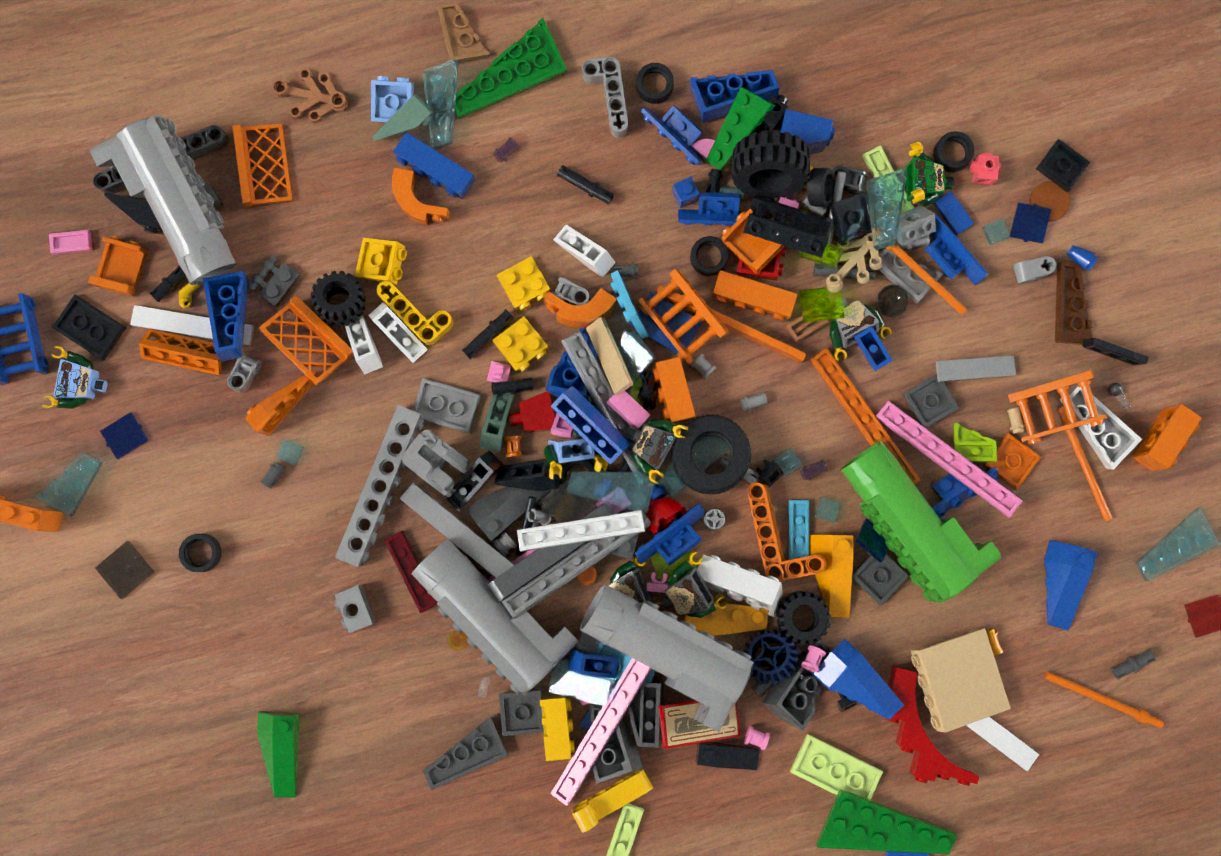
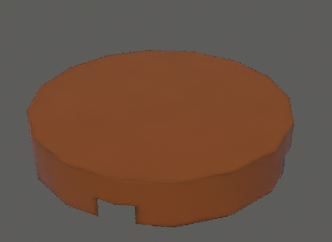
(1052, 197)

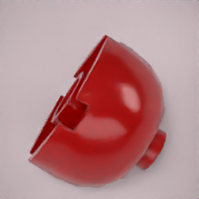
(663, 513)

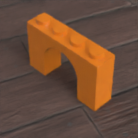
(29, 517)

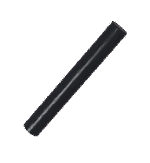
(526, 524)

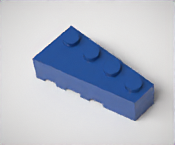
(716, 94)
(227, 311)

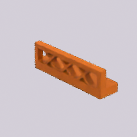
(180, 354)

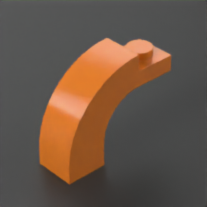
(403, 188)
(581, 315)

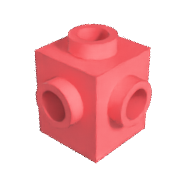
(985, 169)

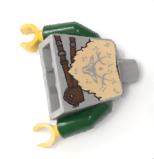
(856, 319)

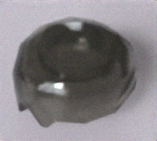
(893, 301)

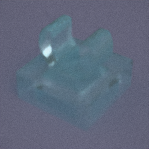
(788, 462)

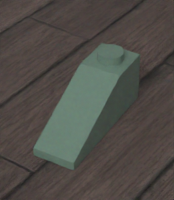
(409, 116)
(496, 422)

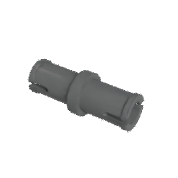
(1133, 664)

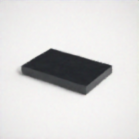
(89, 327)

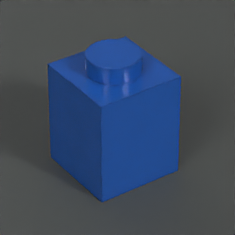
(685, 192)

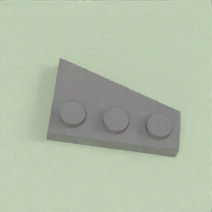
(904, 276)

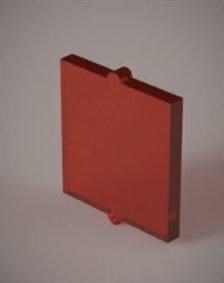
(1204, 615)

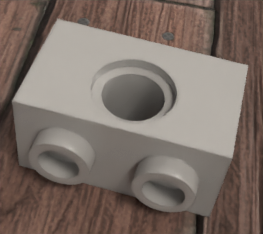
(915, 224)
(364, 616)

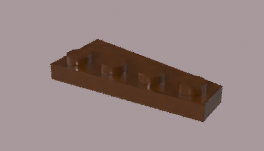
(1072, 319)

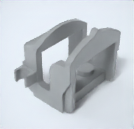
(429, 461)

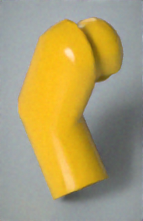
(186, 295)

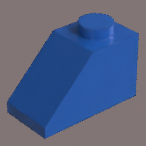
(872, 348)
(592, 663)

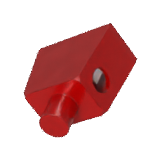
(535, 414)

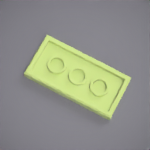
(835, 769)

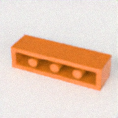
(754, 295)

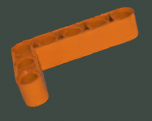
(774, 540)

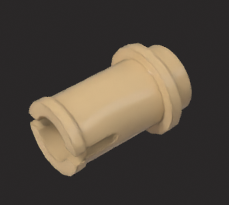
(1016, 420)

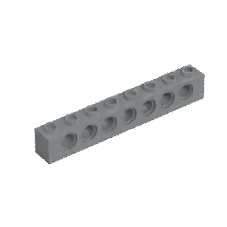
(347, 550)

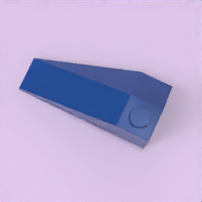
(565, 374)
(1066, 580)
(854, 677)

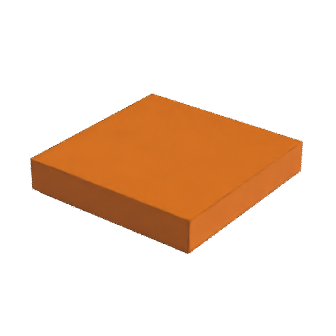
(1013, 461)

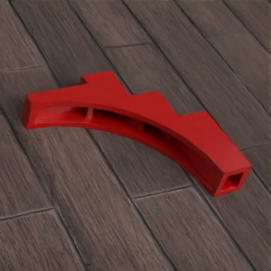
(911, 735)

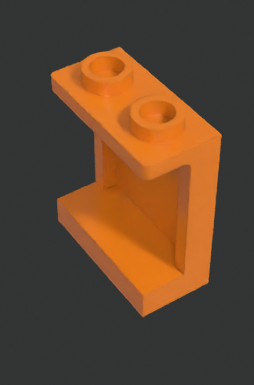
(750, 249)
(120, 266)

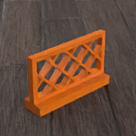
(244, 164)
(318, 328)

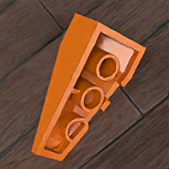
(272, 410)

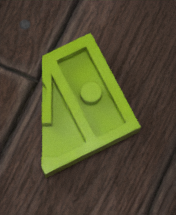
(973, 445)

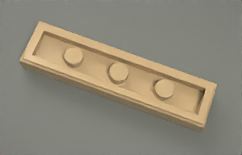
(609, 356)

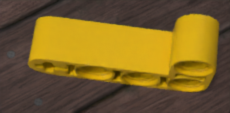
(410, 311)
(610, 799)

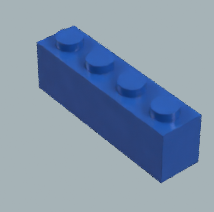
(434, 166)
(590, 424)

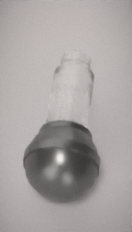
(1116, 390)

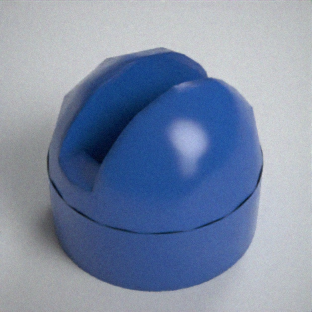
(658, 492)

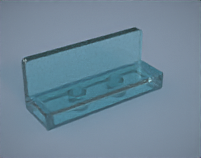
(581, 687)

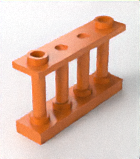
(690, 297)
(1062, 387)

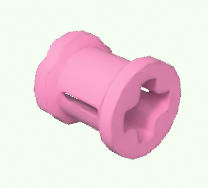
(813, 659)
(757, 738)

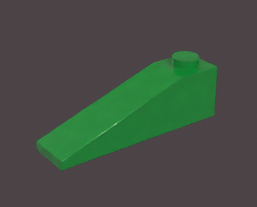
(279, 745)

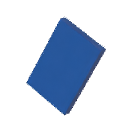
(674, 323)

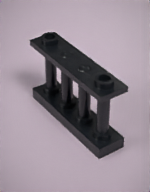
(787, 226)

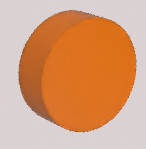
(588, 576)

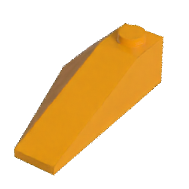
(836, 578)

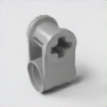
(1031, 270)
(569, 291)
(245, 372)

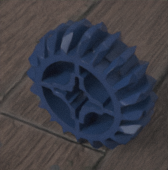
(777, 652)

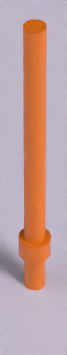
(927, 278)
(1085, 466)
(1140, 715)

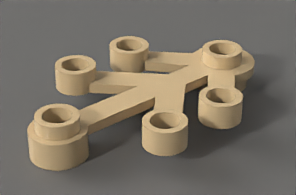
(854, 258)

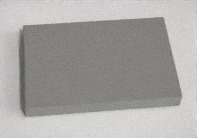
(446, 405)

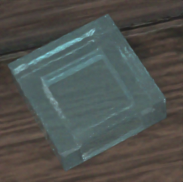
(996, 232)
(289, 452)
(827, 509)

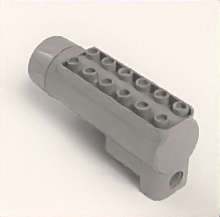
(158, 169)
(514, 646)
(689, 658)

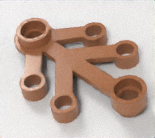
(313, 97)

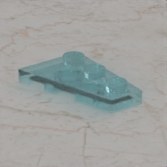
(71, 486)

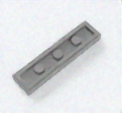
(975, 368)

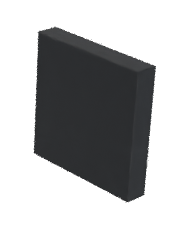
(1062, 165)
(851, 217)

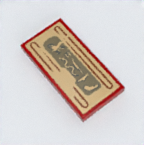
(681, 729)

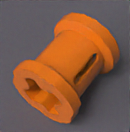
(513, 446)

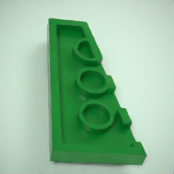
(744, 116)

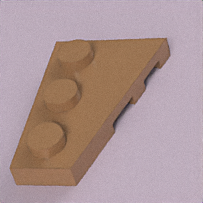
(459, 37)

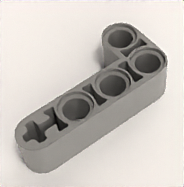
(612, 97)

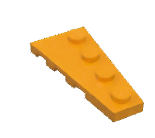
(731, 620)

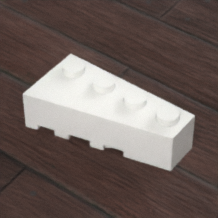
(1109, 440)
(741, 583)

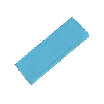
(798, 528)

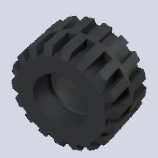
(332, 285)
(821, 617)

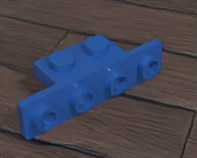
(678, 129)
(712, 209)
(953, 255)
(954, 492)
(674, 540)

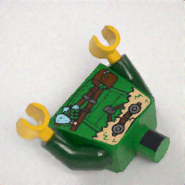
(925, 178)

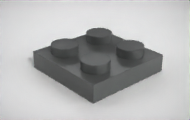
(930, 401)
(878, 578)
(521, 713)

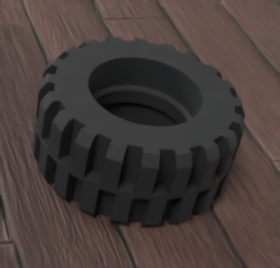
(771, 164)

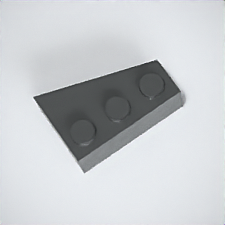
(646, 715)

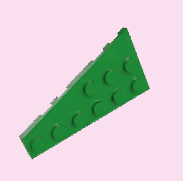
(867, 825)

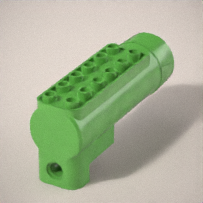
(930, 548)

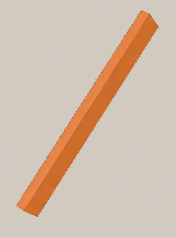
(744, 330)
(857, 407)

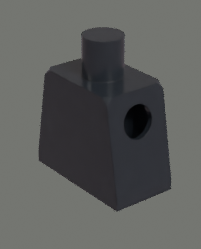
(774, 117)

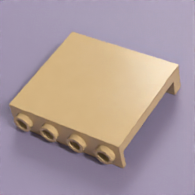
(960, 680)

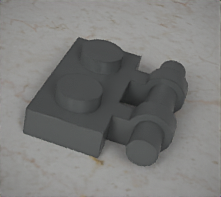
(278, 285)

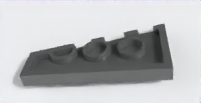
(469, 754)

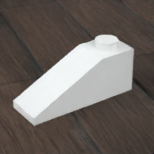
(585, 250)
(397, 332)
(363, 345)

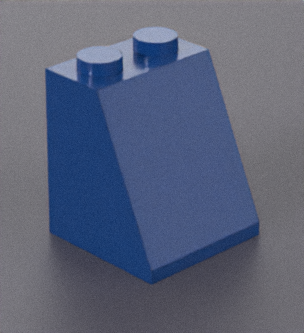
(813, 130)

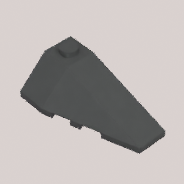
(619, 754)

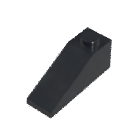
(137, 210)
(527, 475)
(474, 479)
(727, 756)

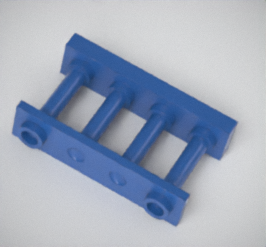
(34, 343)

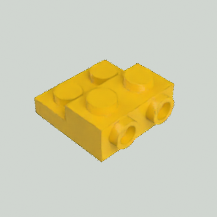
(380, 260)
(524, 284)
(521, 345)

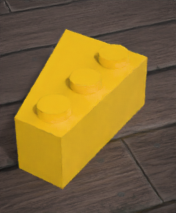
(557, 727)

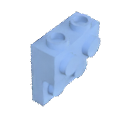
(389, 96)

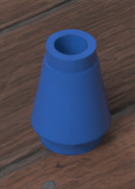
(1083, 257)

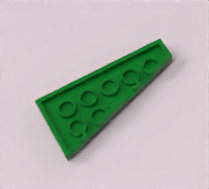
(517, 69)

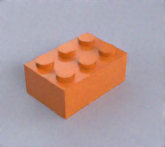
(673, 391)
(1167, 437)

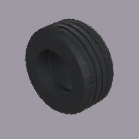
(711, 426)

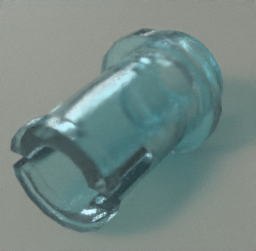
(731, 189)

